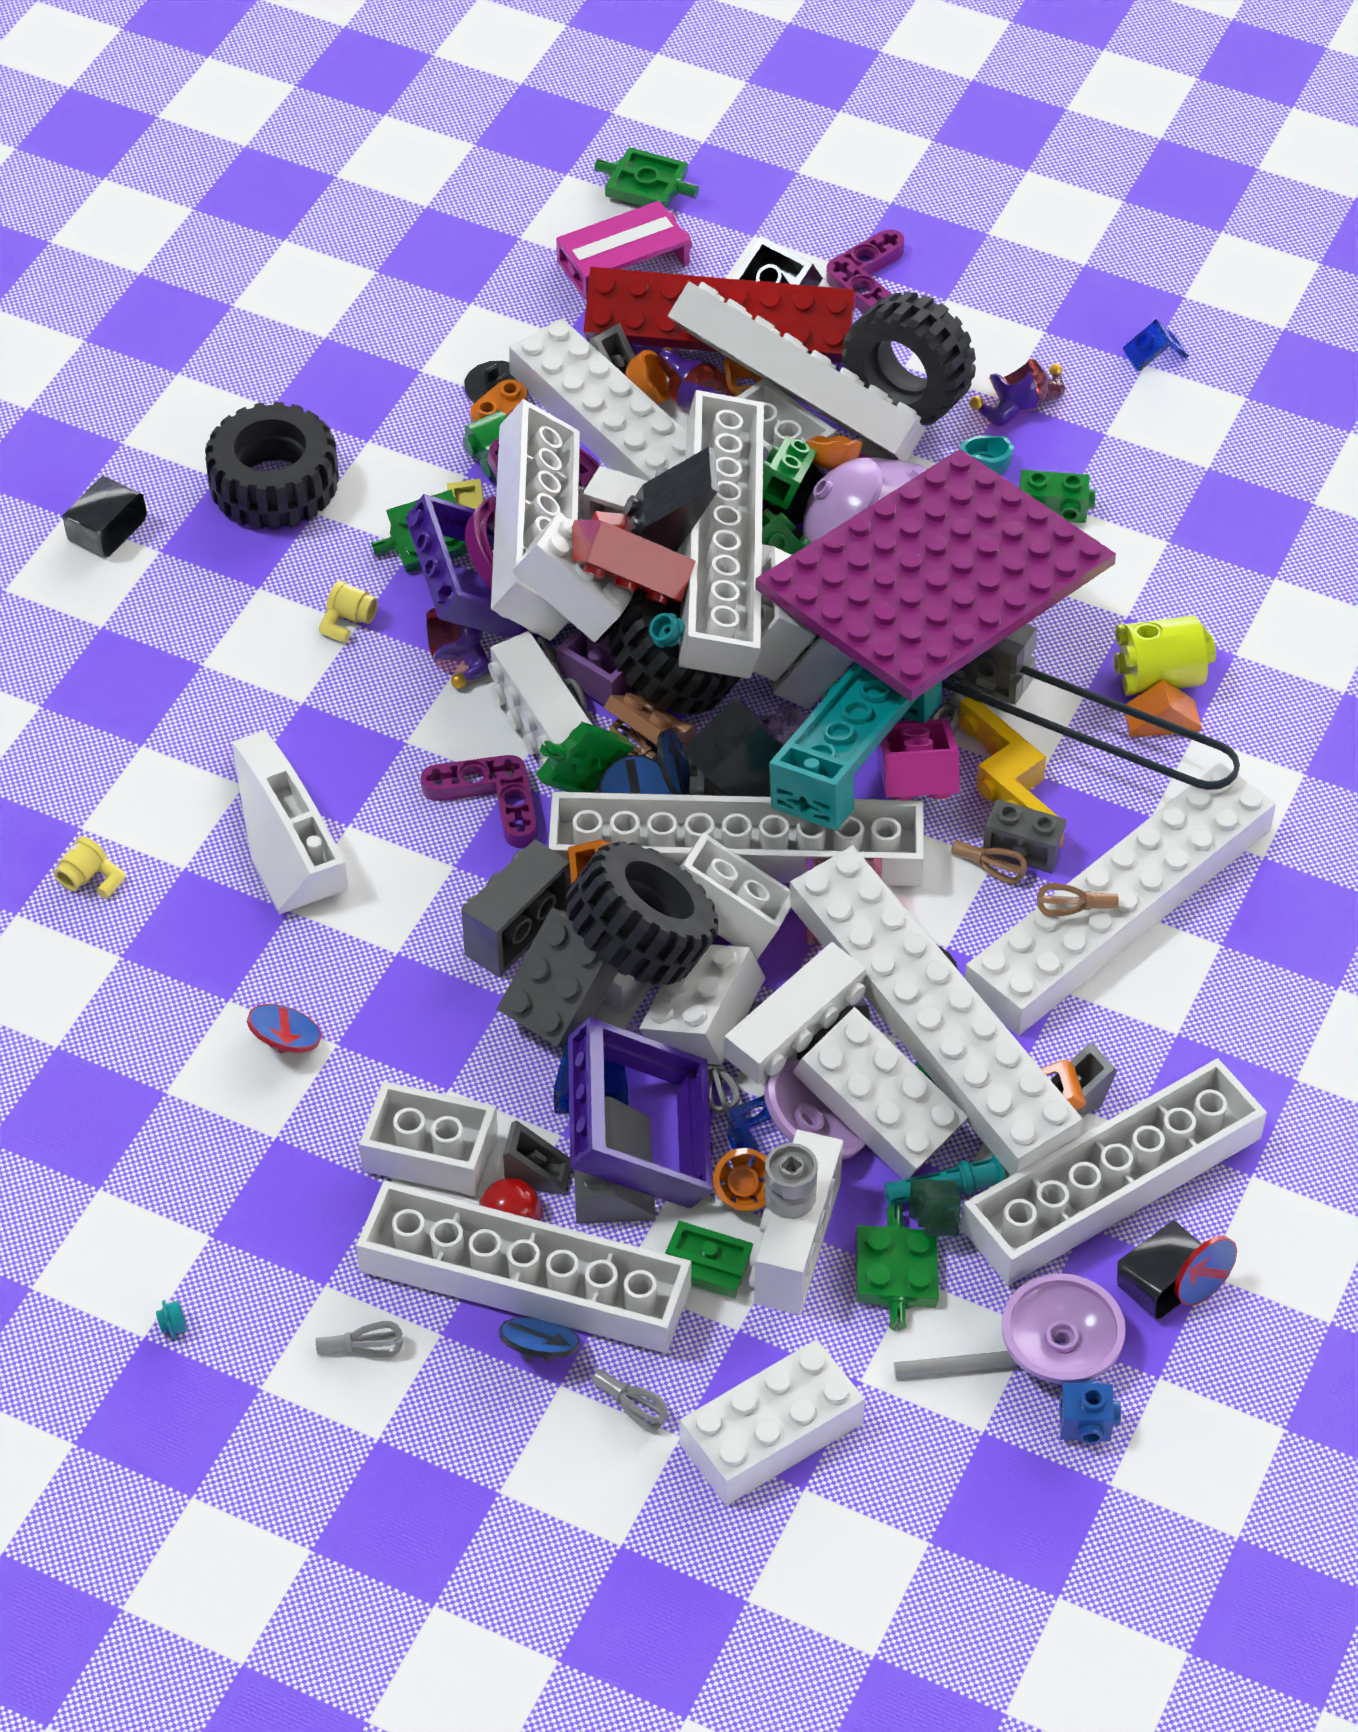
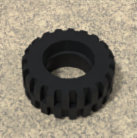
(928, 333)
(279, 495)
(657, 669)
(641, 913)

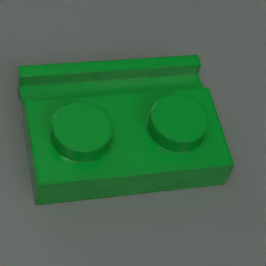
(715, 1258)

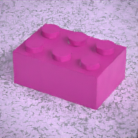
(919, 760)

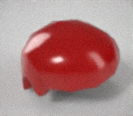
(513, 1197)

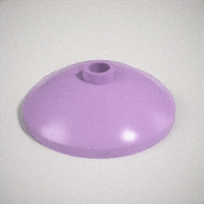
(841, 496)
(797, 1107)
(1064, 1310)

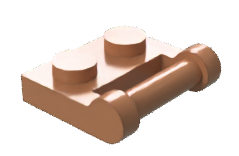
(648, 718)

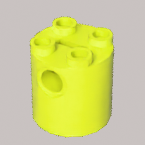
(1163, 649)

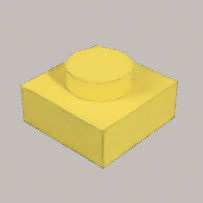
(468, 492)

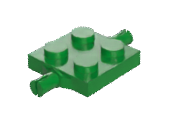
(646, 178)
(401, 538)
(582, 758)
(896, 1267)

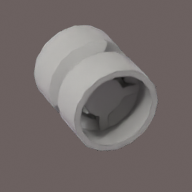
(790, 1180)

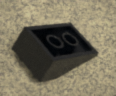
(776, 264)
(673, 501)
(735, 751)

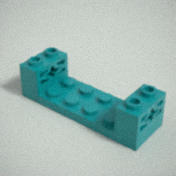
(818, 763)

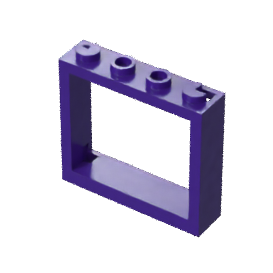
(428, 523)
(588, 1151)

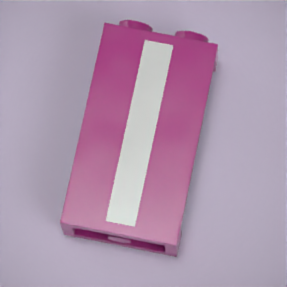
(621, 243)

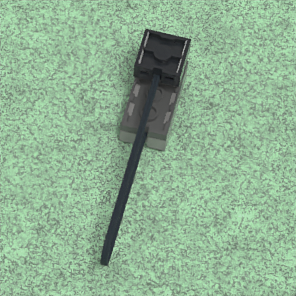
(1010, 668)

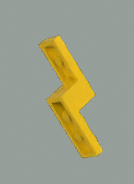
(1014, 762)

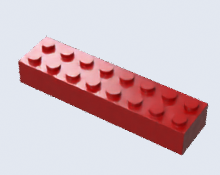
(644, 299)

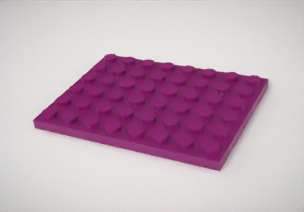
(935, 573)

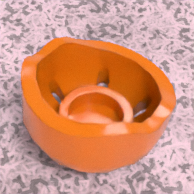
(649, 376)
(833, 450)
(741, 1179)

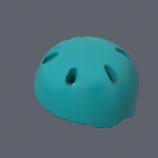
(991, 451)

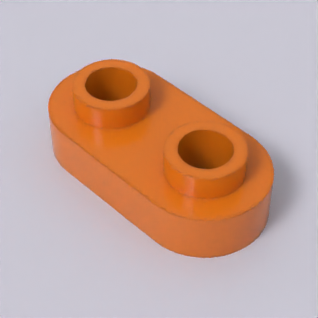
(502, 397)

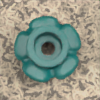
(661, 624)
(171, 1318)

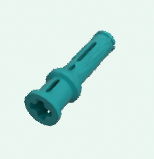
(967, 1177)

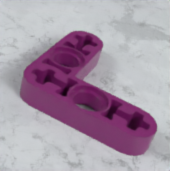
(850, 273)
(501, 785)

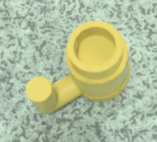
(348, 603)
(83, 862)

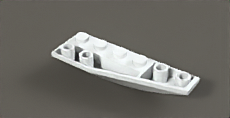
(285, 828)

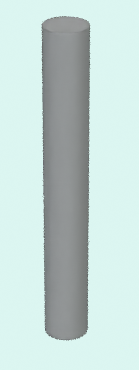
(953, 1364)

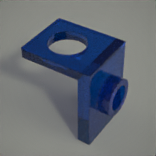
(1151, 343)
(738, 1132)

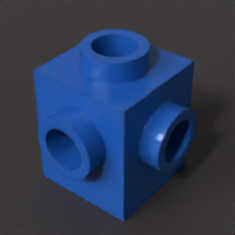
(1088, 1412)

